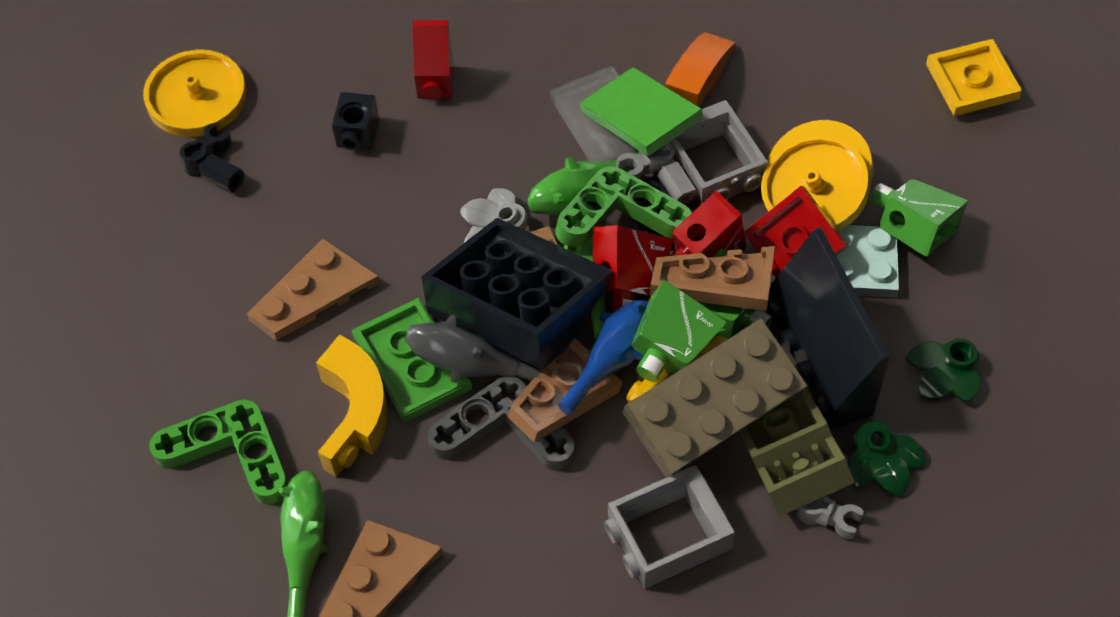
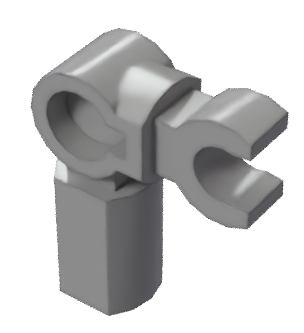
(669, 172)
(827, 512)

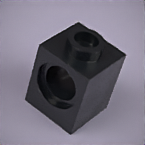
(355, 121)

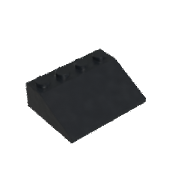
(516, 291)
(828, 333)

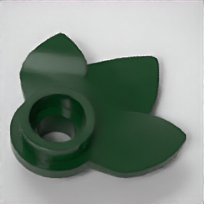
(943, 373)
(885, 463)

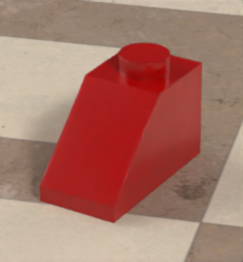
(432, 59)

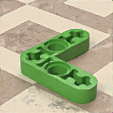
(613, 197)
(229, 433)

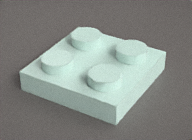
(870, 261)

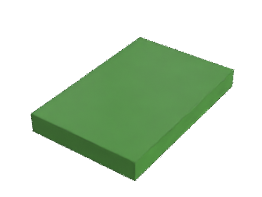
(641, 111)
(406, 378)

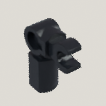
(200, 159)

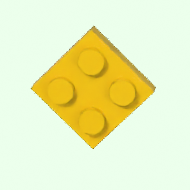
(973, 77)

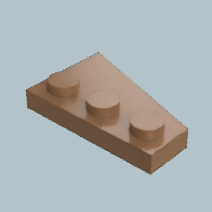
(724, 280)
(314, 284)
(537, 406)
(378, 572)

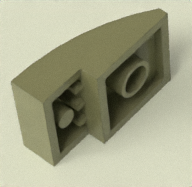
(796, 454)

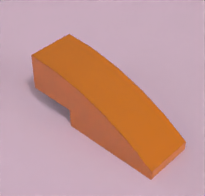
(700, 67)

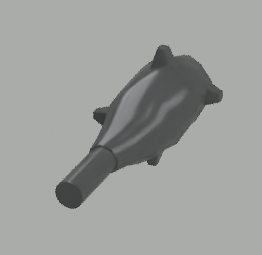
(463, 352)

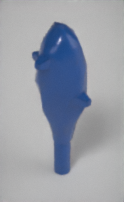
(609, 353)

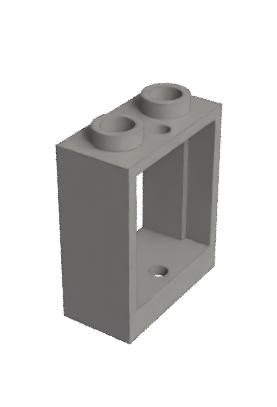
(719, 121)
(709, 514)

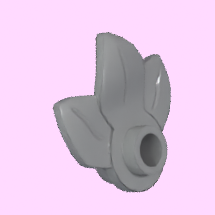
(500, 204)

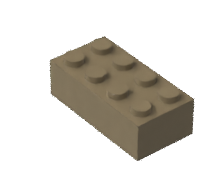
(713, 398)

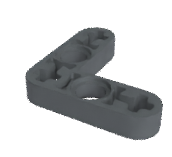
(448, 426)

